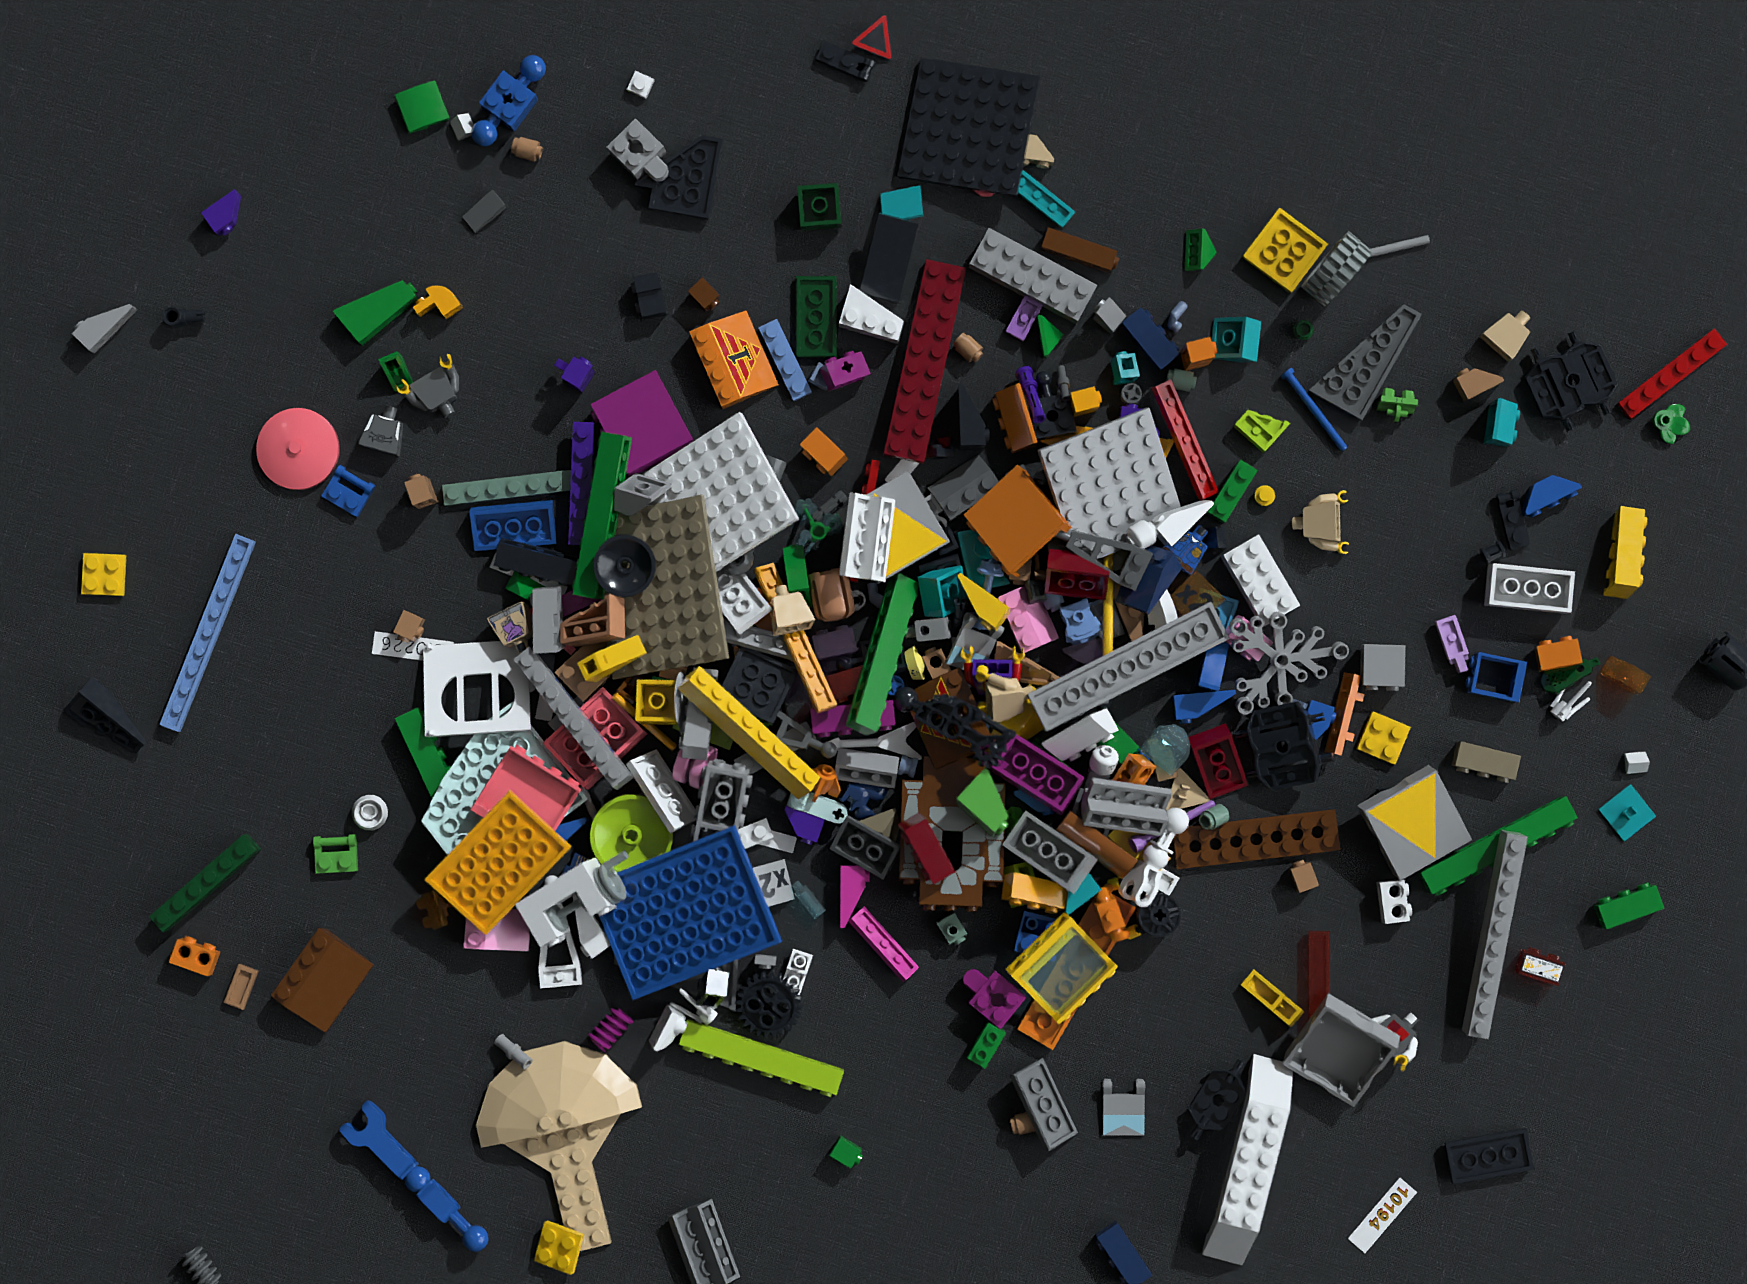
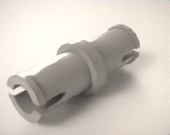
(513, 1051)

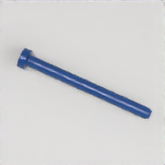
(1314, 409)

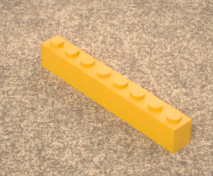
(748, 732)

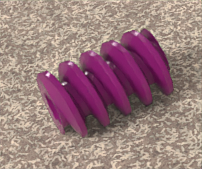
(610, 1029)

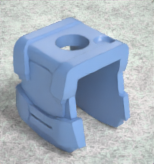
(1080, 622)

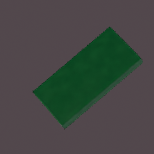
(816, 316)

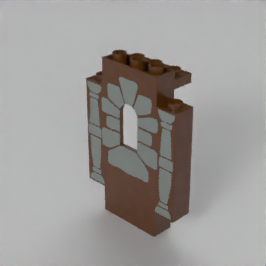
(981, 853)

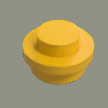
(1264, 495)

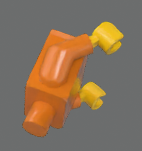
(1110, 915)

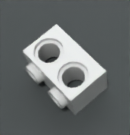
(1387, 902)

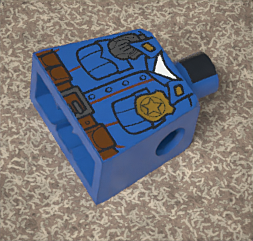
(1189, 549)

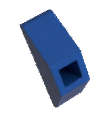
(1547, 493)

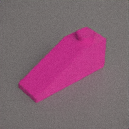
(852, 885)

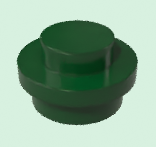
(1303, 330)

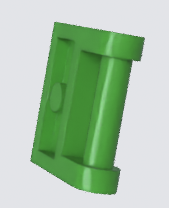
(335, 861)

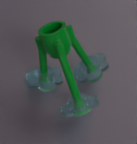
(818, 530)

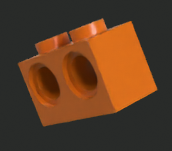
(1135, 770)
(193, 961)

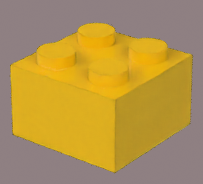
(656, 702)

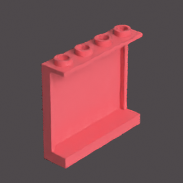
(533, 783)

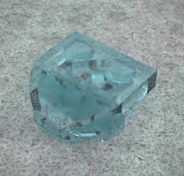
(1167, 747)

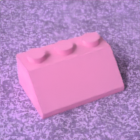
(1028, 623)

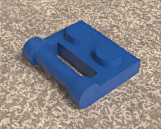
(344, 496)

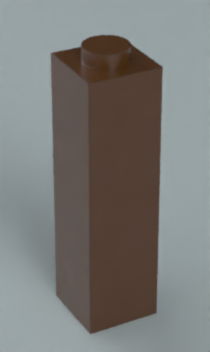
(1080, 250)

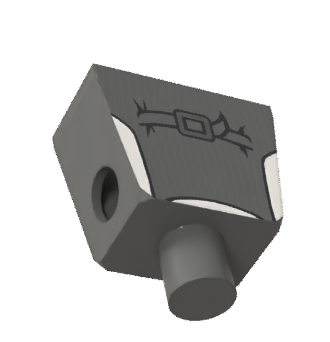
(383, 432)

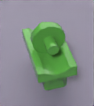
(1395, 405)

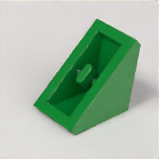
(395, 370)

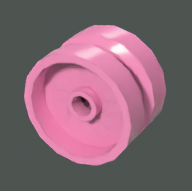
(691, 769)

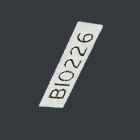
(389, 645)

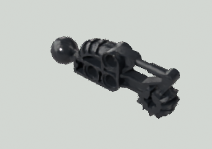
(951, 710)

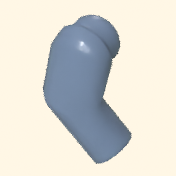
(1175, 315)

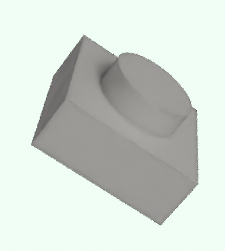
(765, 961)

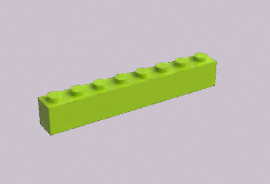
(762, 1057)

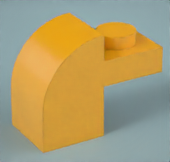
(439, 297)

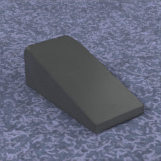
(484, 211)

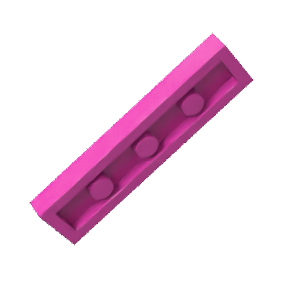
(883, 944)

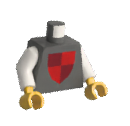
(1407, 1041)

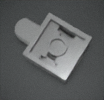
(639, 152)

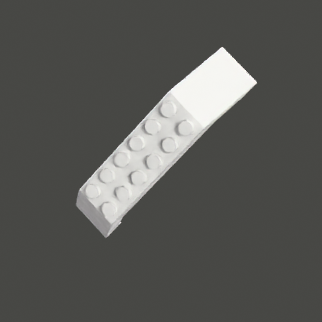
(1251, 1161)

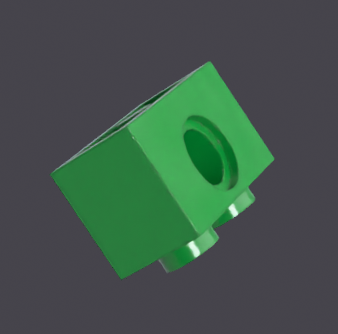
(986, 1044)

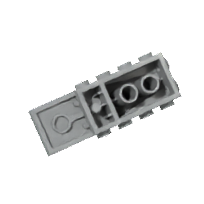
(721, 798)

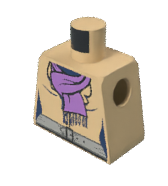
(513, 626)

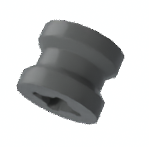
(1133, 391)

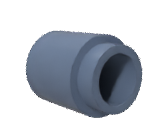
(1053, 602)

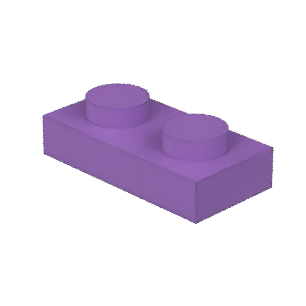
(1024, 318)

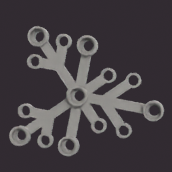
(1304, 655)

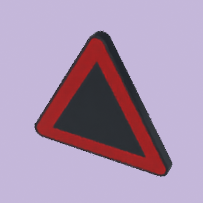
(875, 38)

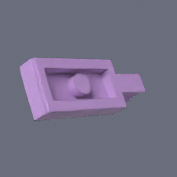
(1453, 642)

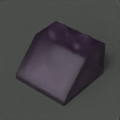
(834, 643)

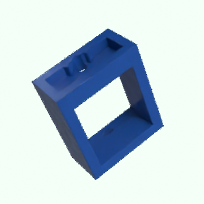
(1516, 679)

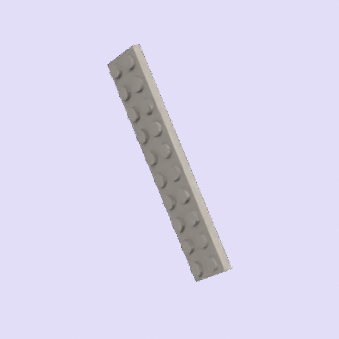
(1128, 666)

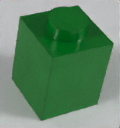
(846, 1152)

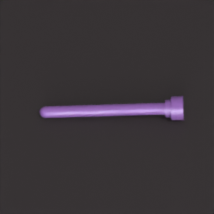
(1138, 843)

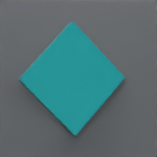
(903, 203)
(1627, 812)

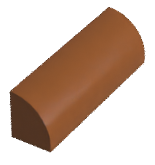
(1097, 845)

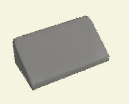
(1097, 610)

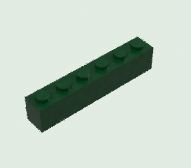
(205, 883)

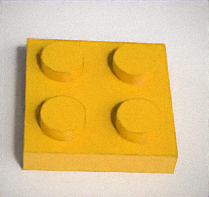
(103, 574)
(1383, 737)
(559, 1247)

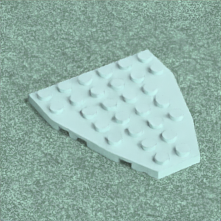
(450, 812)

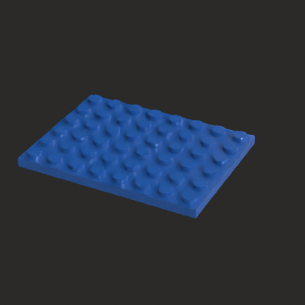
(688, 913)

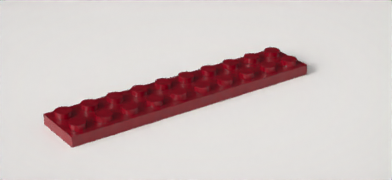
(925, 361)

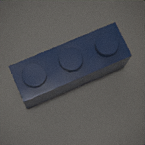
(1150, 339)
(1122, 1254)

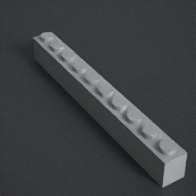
(1494, 934)

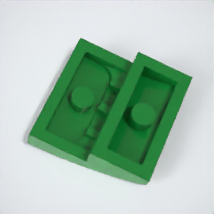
(421, 106)

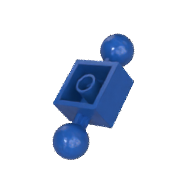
(510, 114)

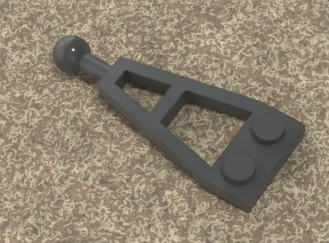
(1133, 567)
(827, 749)

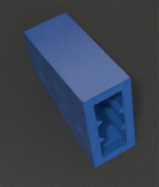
(1212, 667)

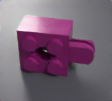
(993, 996)

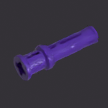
(1027, 380)

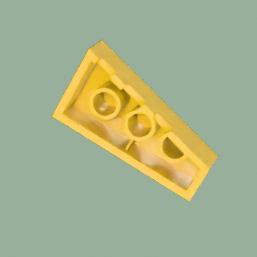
(1626, 552)

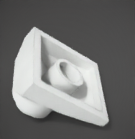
(669, 1025)

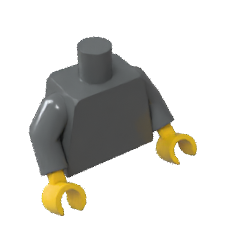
(434, 390)

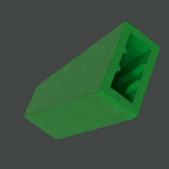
(375, 311)

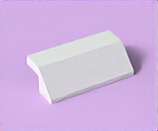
(867, 537)

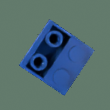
(1030, 928)

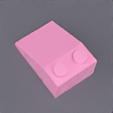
(508, 934)

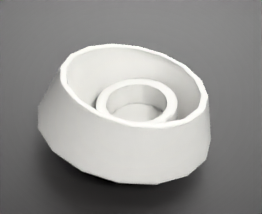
(368, 806)

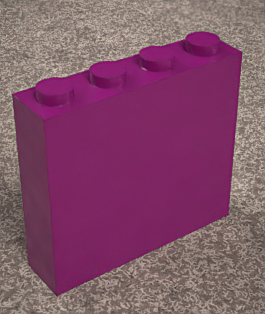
(646, 415)

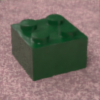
(819, 206)

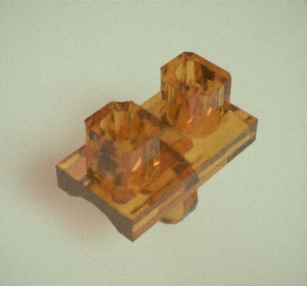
(436, 909)

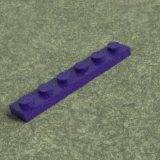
(580, 478)

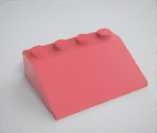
(612, 723)

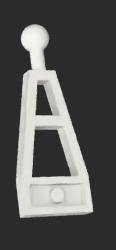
(564, 974)

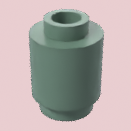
(1182, 379)
(1214, 817)

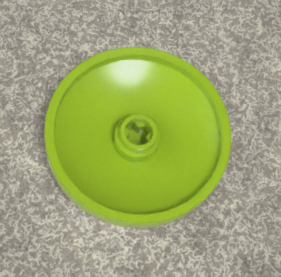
(629, 826)

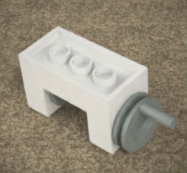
(596, 891)

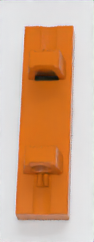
(1344, 707)

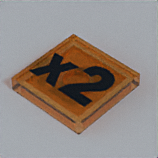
(1195, 593)

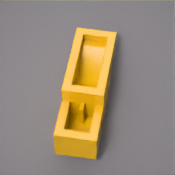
(1272, 998)

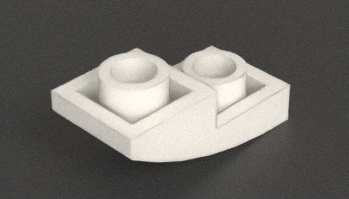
(798, 968)

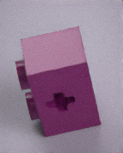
(855, 370)

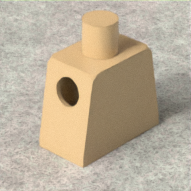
(1507, 335)
(789, 612)

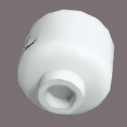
(1141, 534)
(1104, 760)

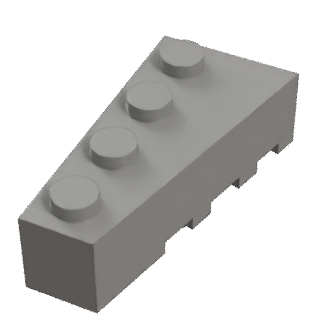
(696, 729)

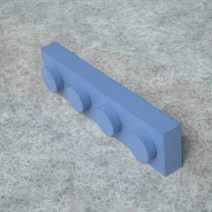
(785, 360)

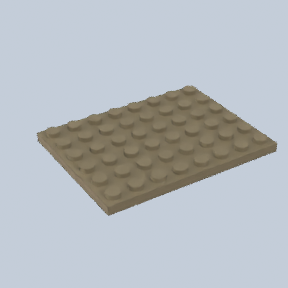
(681, 607)

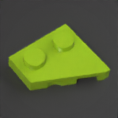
(1260, 429)

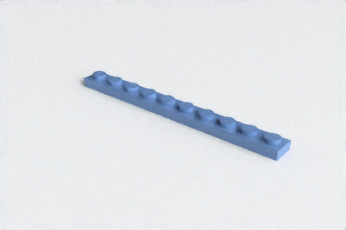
(207, 633)

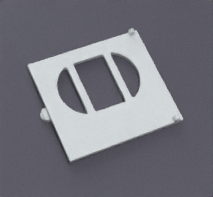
(465, 659)

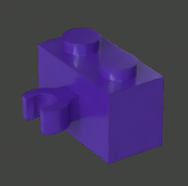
(576, 373)

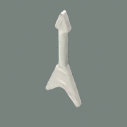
(892, 741)

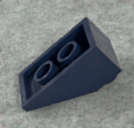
(1156, 579)

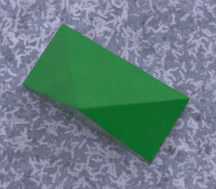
(1198, 249)
(1048, 335)
(522, 585)

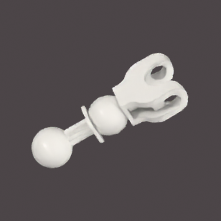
(1155, 857)

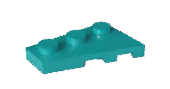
(972, 553)

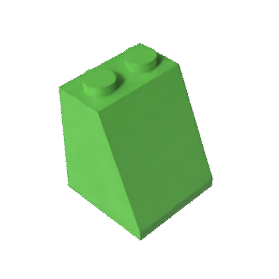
(984, 804)

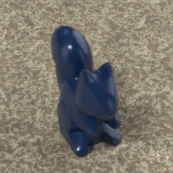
(858, 796)

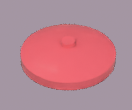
(297, 449)

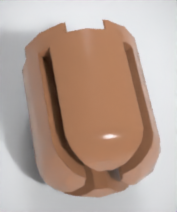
(831, 595)

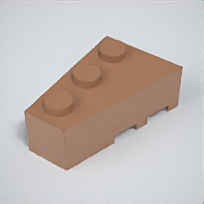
(595, 625)

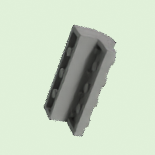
(1125, 806)

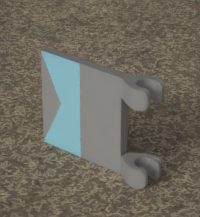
(968, 637)
(1123, 1112)

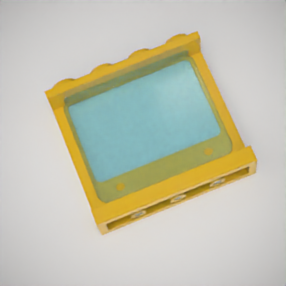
(1062, 968)

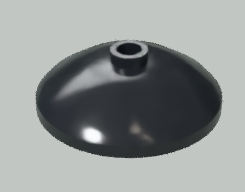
(617, 579)

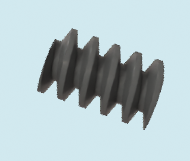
(200, 1267)

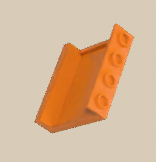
(1015, 520)

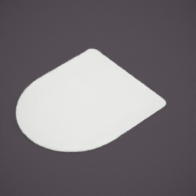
(680, 702)

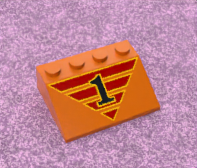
(733, 358)

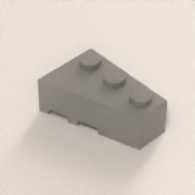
(546, 619)

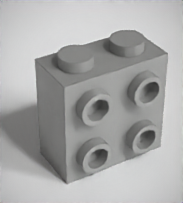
(1382, 666)

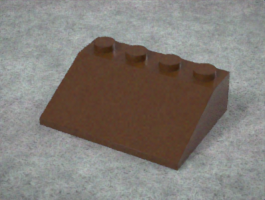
(322, 979)

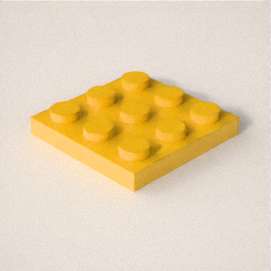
(1285, 250)

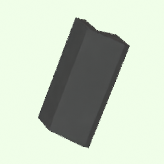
(703, 1244)

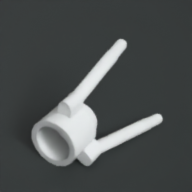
(1564, 710)
(705, 1014)

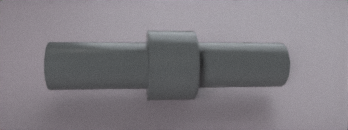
(1063, 383)

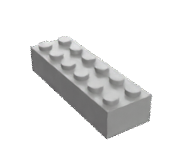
(1032, 276)

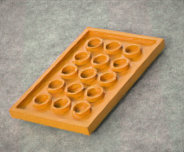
(497, 862)

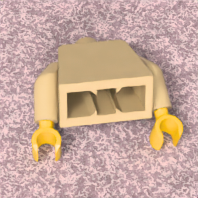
(1322, 522)
(1003, 695)

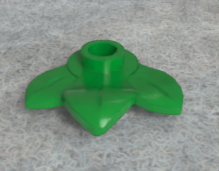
(1674, 422)

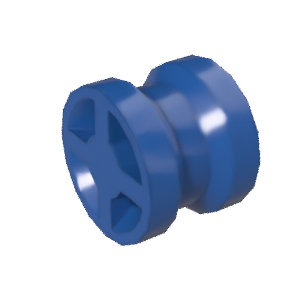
(897, 683)

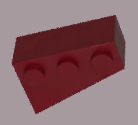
(926, 848)

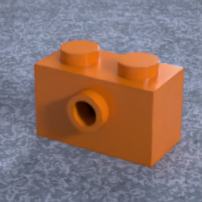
(823, 451)
(1558, 654)

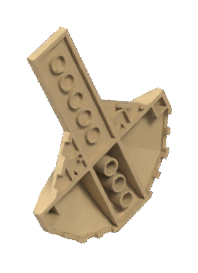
(559, 1119)

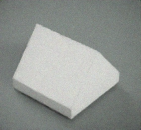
(462, 126)
(1636, 762)

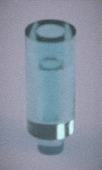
(808, 900)

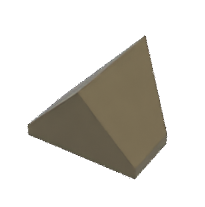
(884, 823)

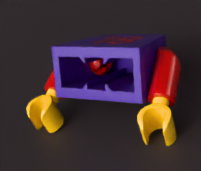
(1002, 668)

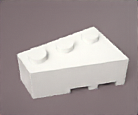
(869, 317)

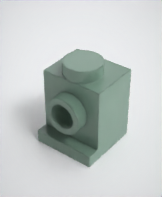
(949, 921)

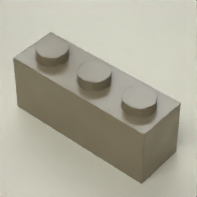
(1485, 761)

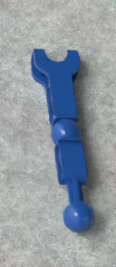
(416, 1177)

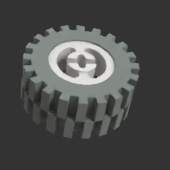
(1336, 268)

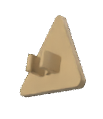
(1185, 792)

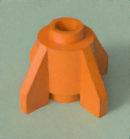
(827, 782)

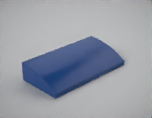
(521, 522)

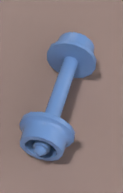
(990, 568)

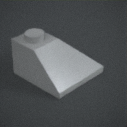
(637, 493)

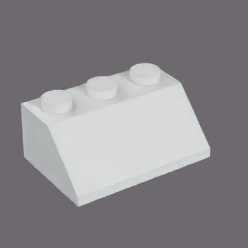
(1082, 736)

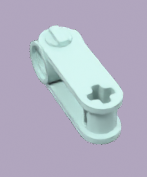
(821, 808)

